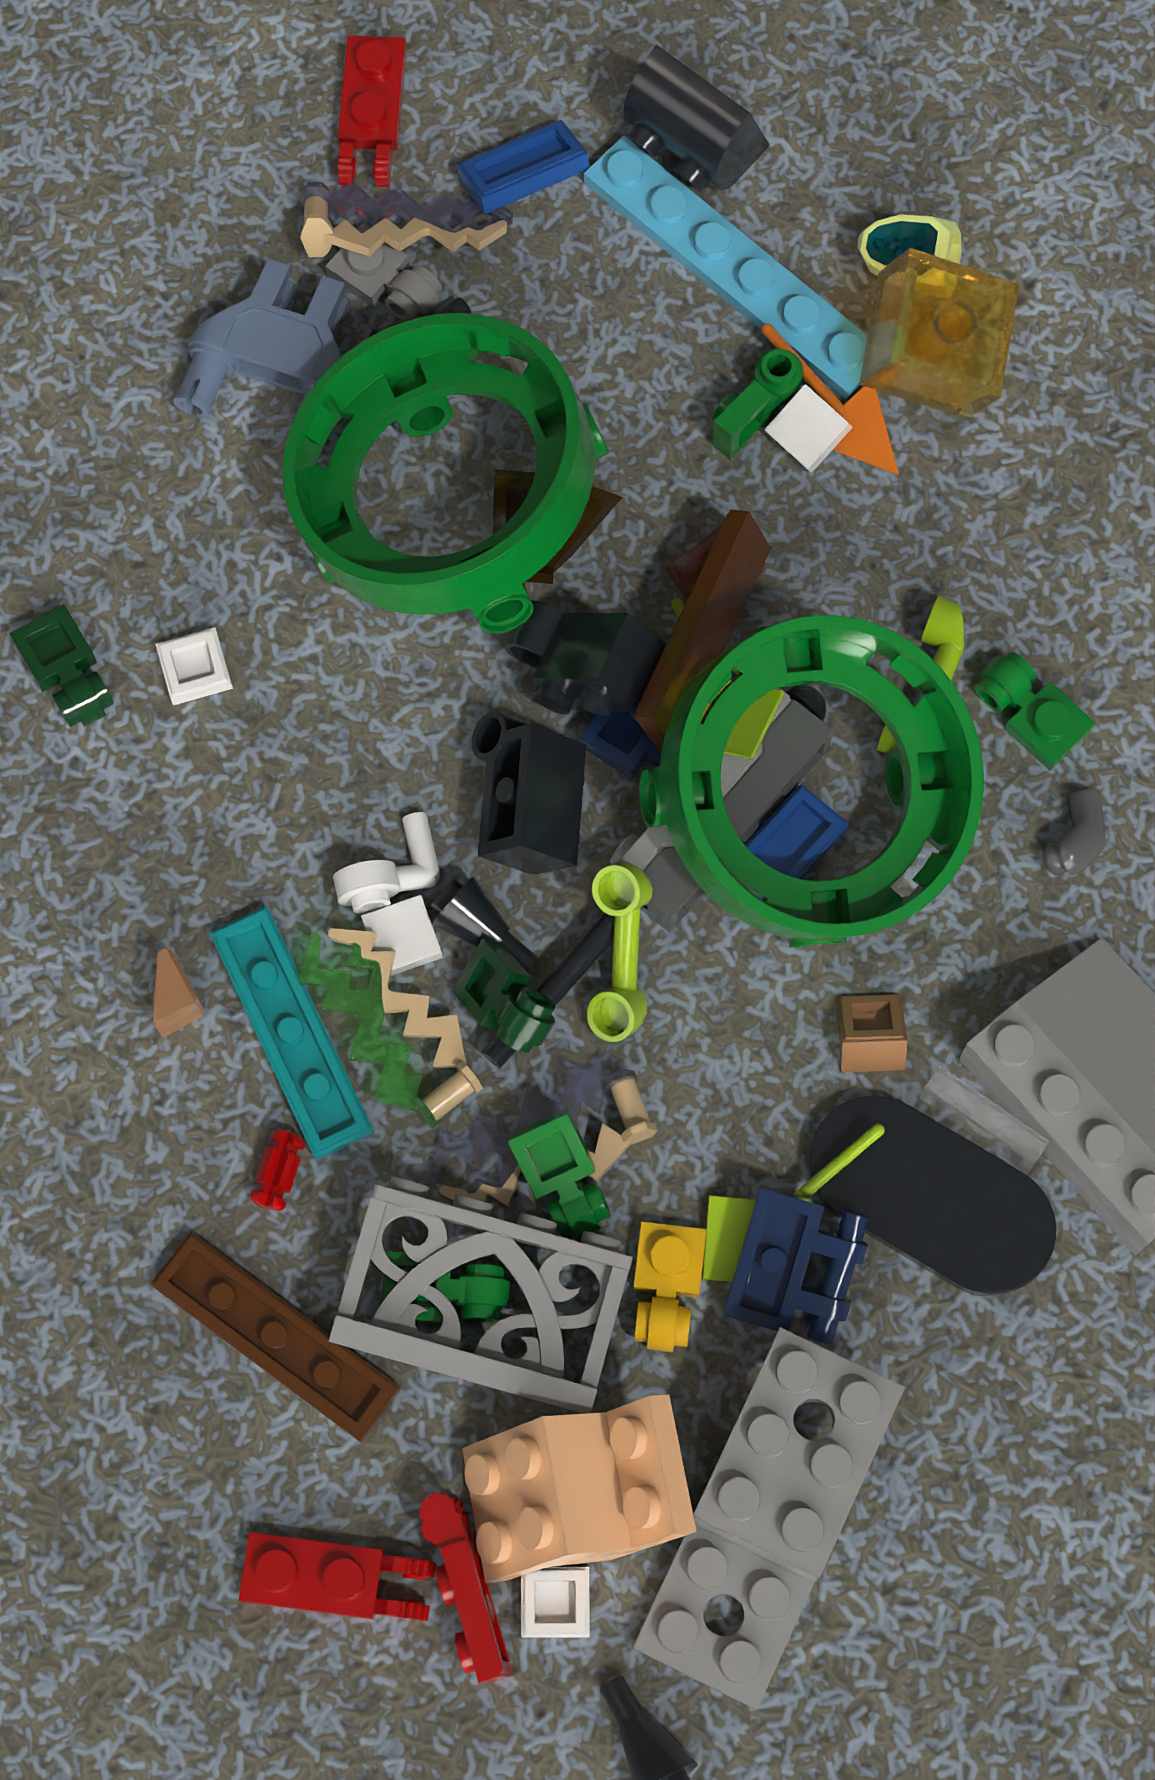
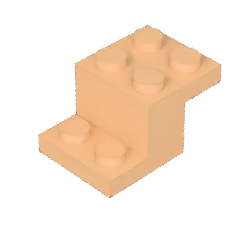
(578, 1488)

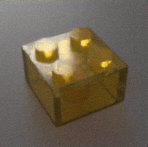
(939, 333)

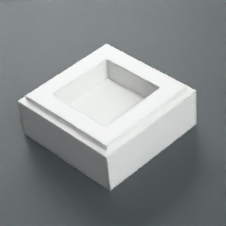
(808, 428)
(194, 666)
(407, 931)
(555, 1603)

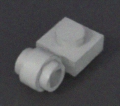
(380, 274)

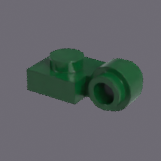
(59, 654)
(498, 997)

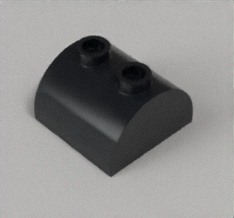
(692, 122)

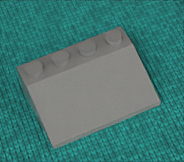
(1082, 1074)

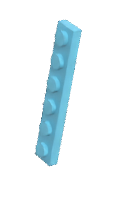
(730, 263)

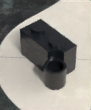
(586, 659)
(529, 794)

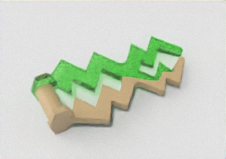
(371, 1005)

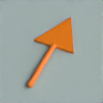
(869, 436)

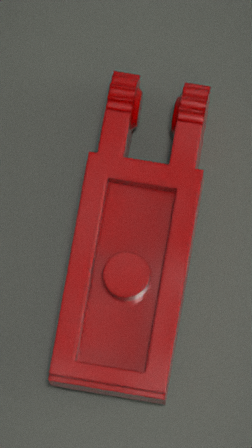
(371, 104)
(327, 1578)
(463, 1583)

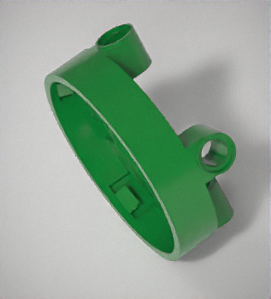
(407, 379)
(930, 773)

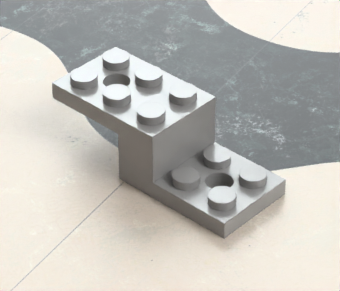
(769, 1517)

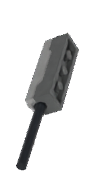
(751, 796)

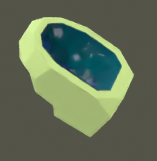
(894, 235)

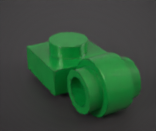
(741, 416)
(1044, 722)
(553, 1160)
(479, 1292)

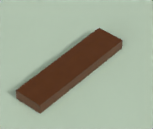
(705, 619)
(276, 1337)

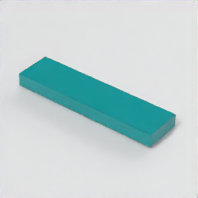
(291, 1033)

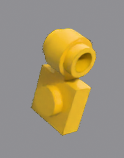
(671, 1267)

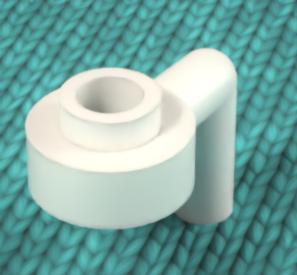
(373, 882)

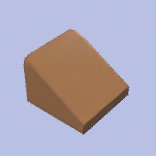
(173, 996)
(871, 1033)

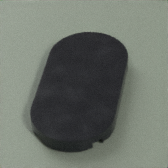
(936, 1197)

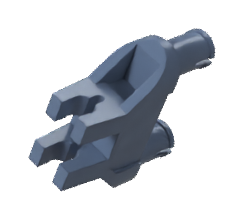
(265, 340)

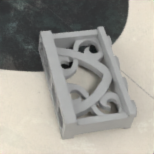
(541, 1369)

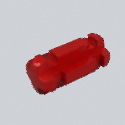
(277, 1170)

